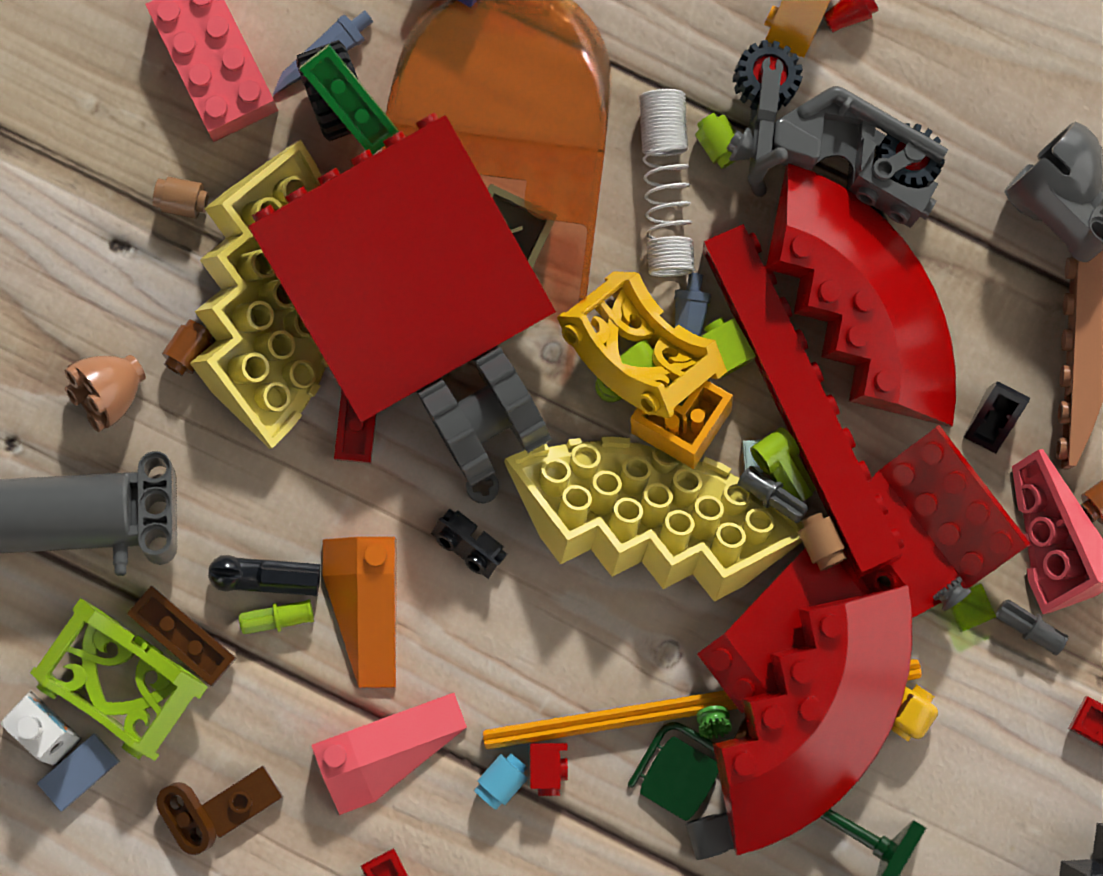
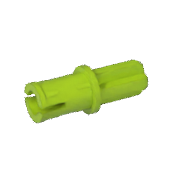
(276, 617)

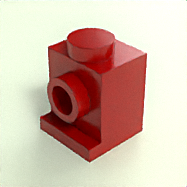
(548, 768)

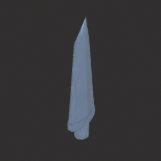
(343, 30)
(692, 305)

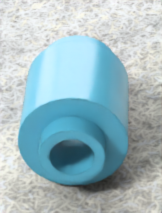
(501, 780)

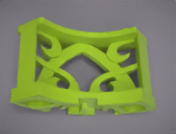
(101, 631)

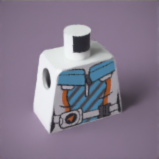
(40, 729)

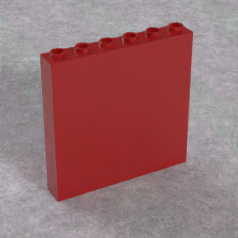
(401, 266)

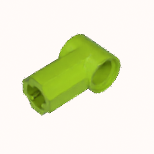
(779, 459)

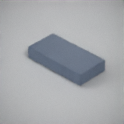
(78, 772)

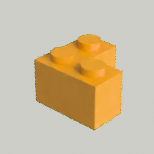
(795, 23)
(691, 427)

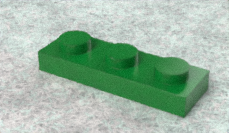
(348, 99)

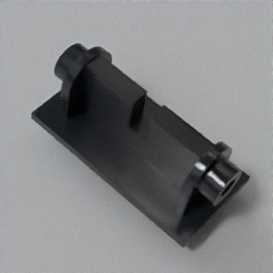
(480, 555)

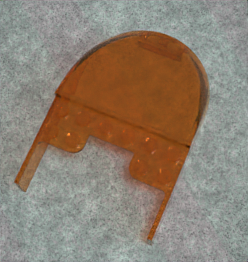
(523, 94)

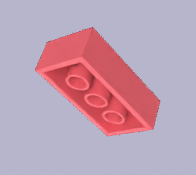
(213, 63)

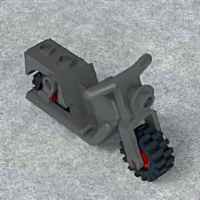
(833, 126)

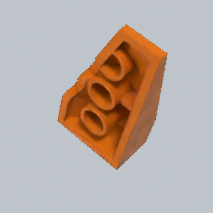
(363, 594)

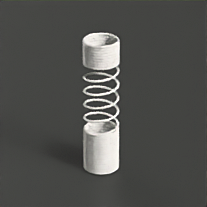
(666, 135)

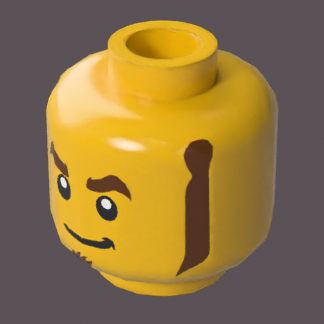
(915, 714)

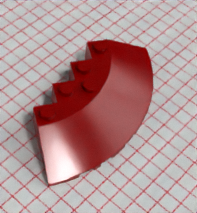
(870, 293)
(822, 722)

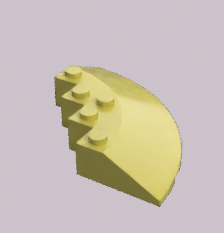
(262, 352)
(650, 509)

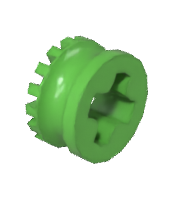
(714, 721)

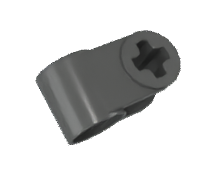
(710, 835)

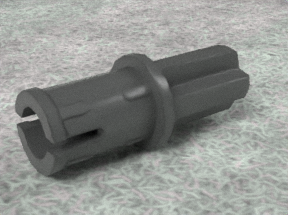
(772, 494)
(1032, 627)

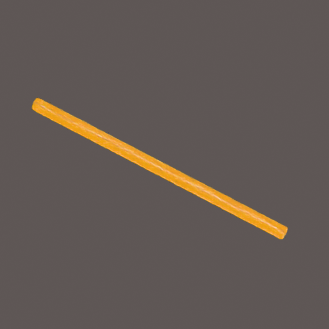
(617, 718)

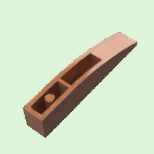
(1084, 358)

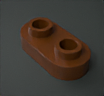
(185, 819)

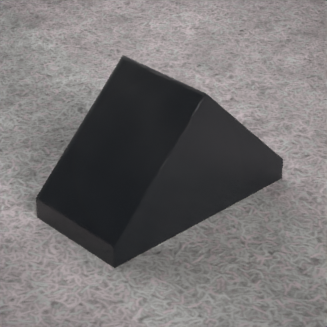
(996, 416)

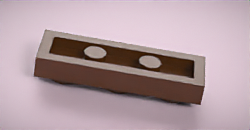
(181, 636)

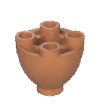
(104, 387)

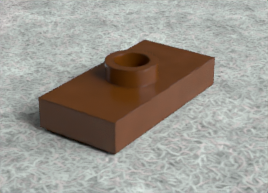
(242, 801)

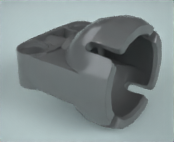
(1066, 190)

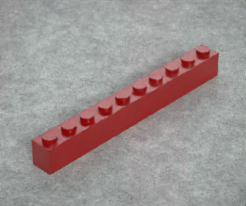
(802, 401)

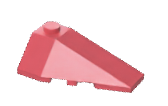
(1063, 541)
(378, 755)

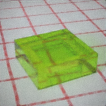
(973, 609)

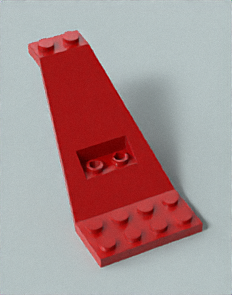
(947, 530)

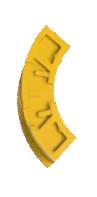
(689, 356)

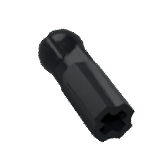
(269, 576)

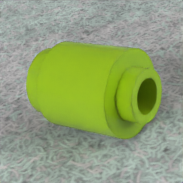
(714, 137)

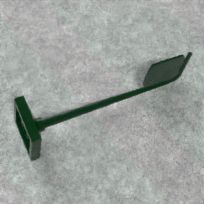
(683, 777)

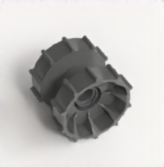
(484, 414)

